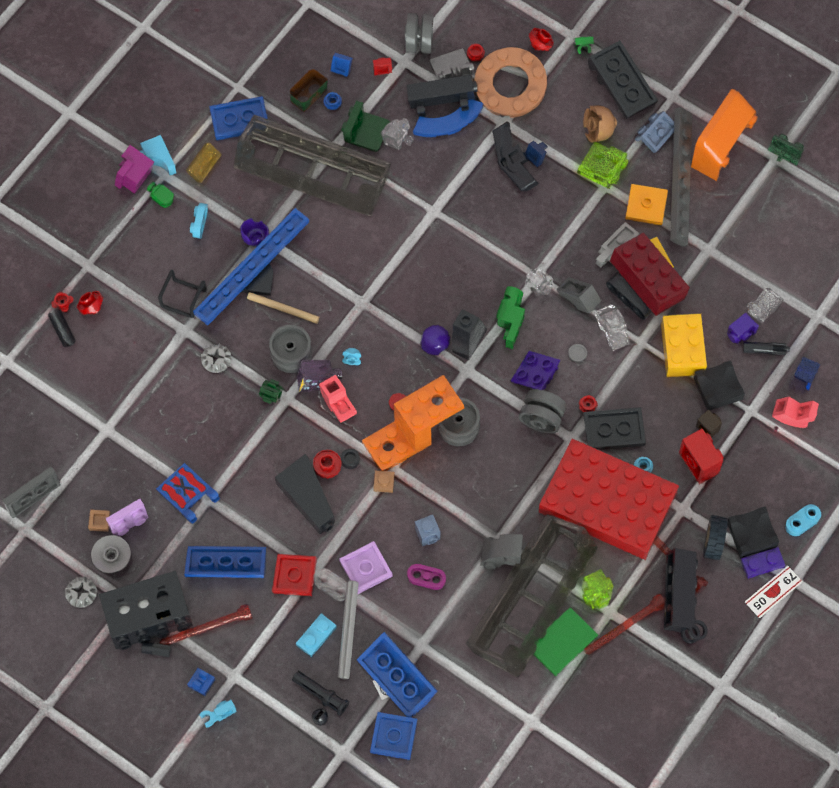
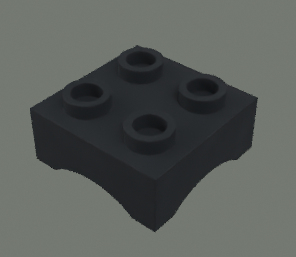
(719, 385)
(752, 532)

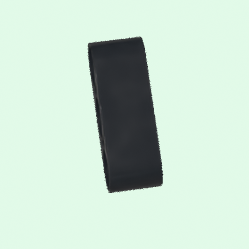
(628, 296)

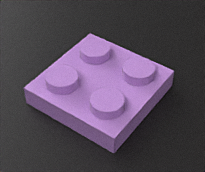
(126, 518)
(366, 567)

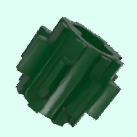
(271, 391)

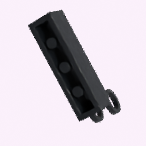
(680, 595)

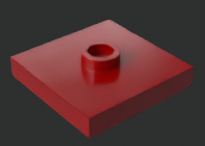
(294, 574)

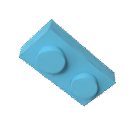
(316, 635)

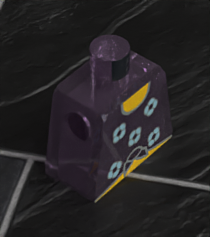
(314, 372)

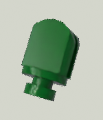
(161, 194)

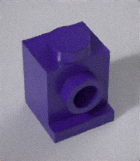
(742, 329)

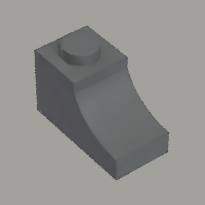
(580, 294)

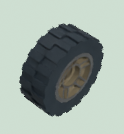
(715, 537)

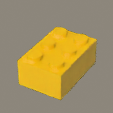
(683, 344)

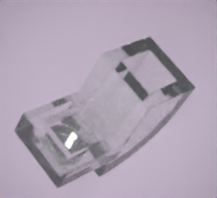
(764, 305)
(614, 326)

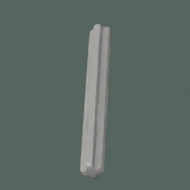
(348, 630)

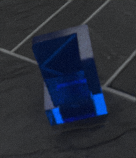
(807, 371)

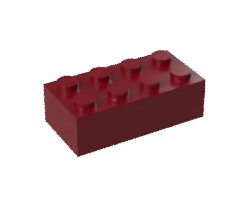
(649, 274)

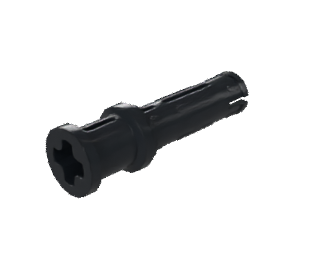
(327, 697)

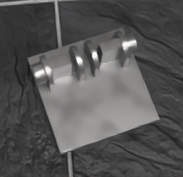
(452, 65)

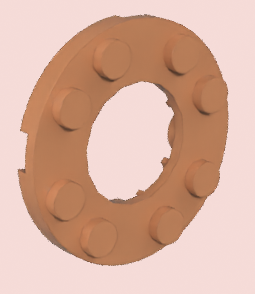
(517, 105)

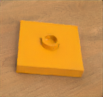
(646, 204)

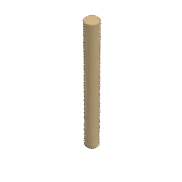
(282, 307)

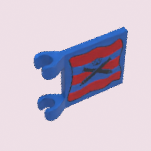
(184, 490)

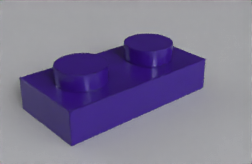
(762, 562)

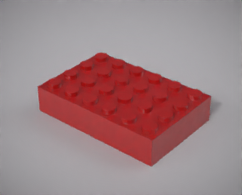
(609, 498)

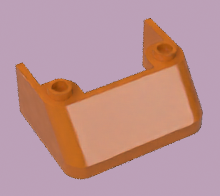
(722, 133)

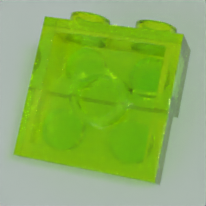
(603, 164)

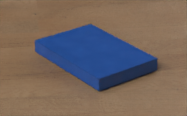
(232, 117)

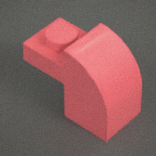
(336, 398)
(795, 413)

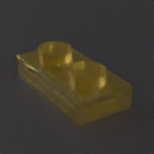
(203, 162)

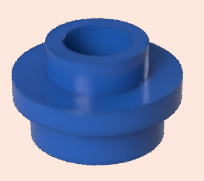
(332, 96)

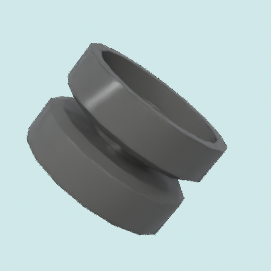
(419, 33)
(289, 346)
(542, 411)
(461, 427)

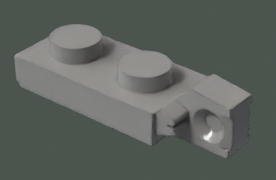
(621, 236)

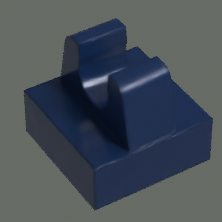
(536, 152)

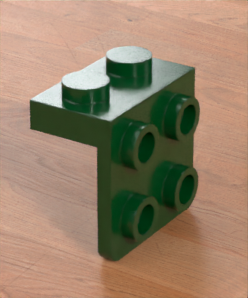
(363, 128)

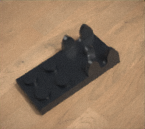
(622, 79)

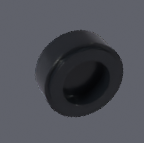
(350, 458)

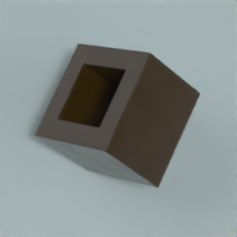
(709, 422)

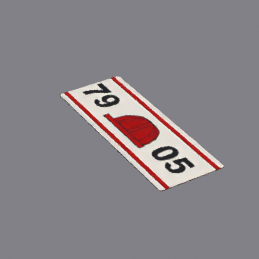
(773, 591)

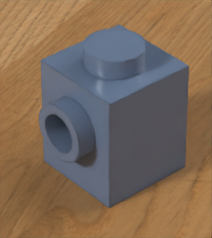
(427, 530)

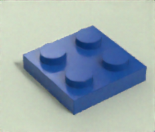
(393, 736)

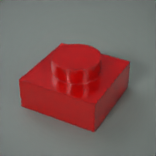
(382, 66)

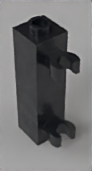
(441, 92)

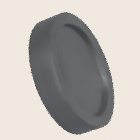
(577, 353)

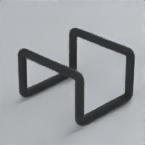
(202, 287)

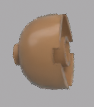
(599, 123)

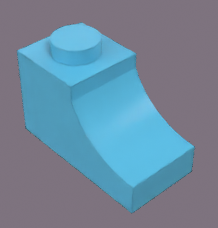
(158, 152)

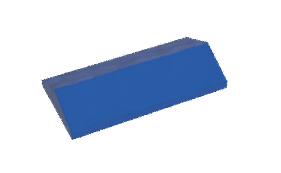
(225, 562)
(397, 675)

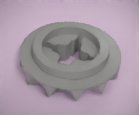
(221, 364)
(85, 598)

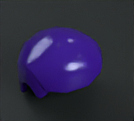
(253, 232)
(435, 340)

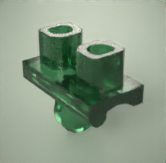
(786, 149)

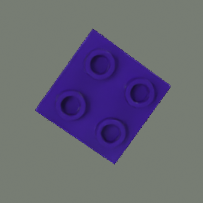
(536, 371)

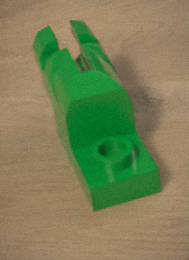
(511, 315)

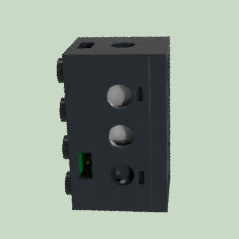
(145, 610)

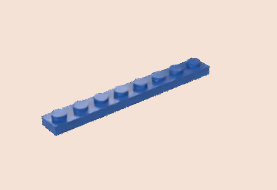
(251, 267)

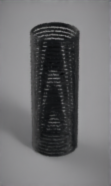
(63, 332)

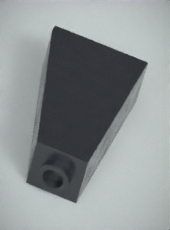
(467, 334)
(305, 492)

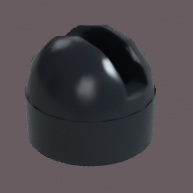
(323, 718)

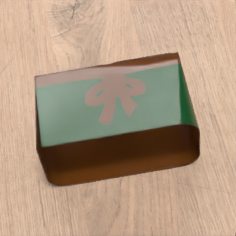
(310, 78)

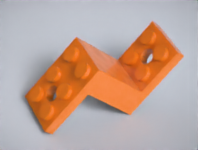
(413, 423)

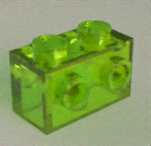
(597, 590)

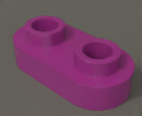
(427, 575)

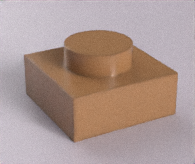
(384, 481)
(98, 521)

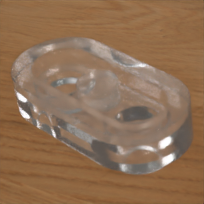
(333, 583)

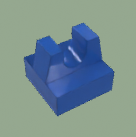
(341, 64)
(201, 681)

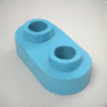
(200, 215)
(804, 519)

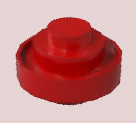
(541, 39)
(90, 303)
(327, 464)

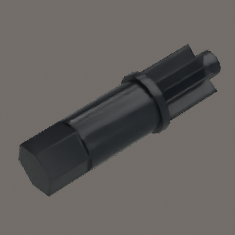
(766, 348)

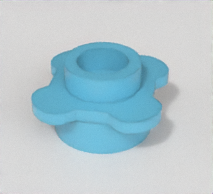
(351, 356)

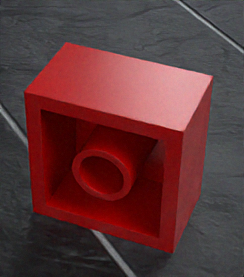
(701, 456)

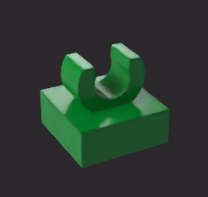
(583, 41)

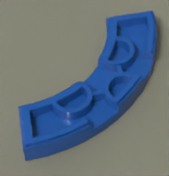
(448, 124)

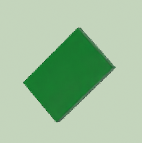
(564, 641)

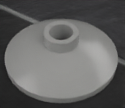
(111, 545)

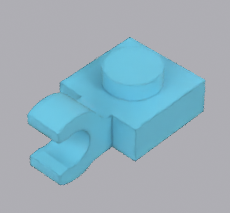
(222, 711)

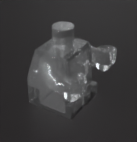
(396, 133)

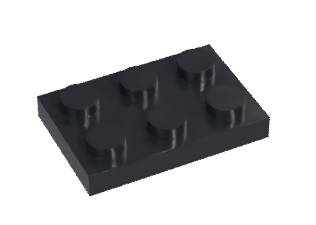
(614, 428)

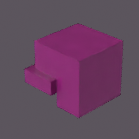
(133, 170)

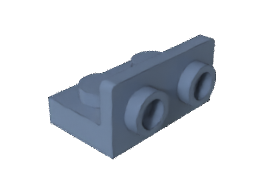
(656, 131)

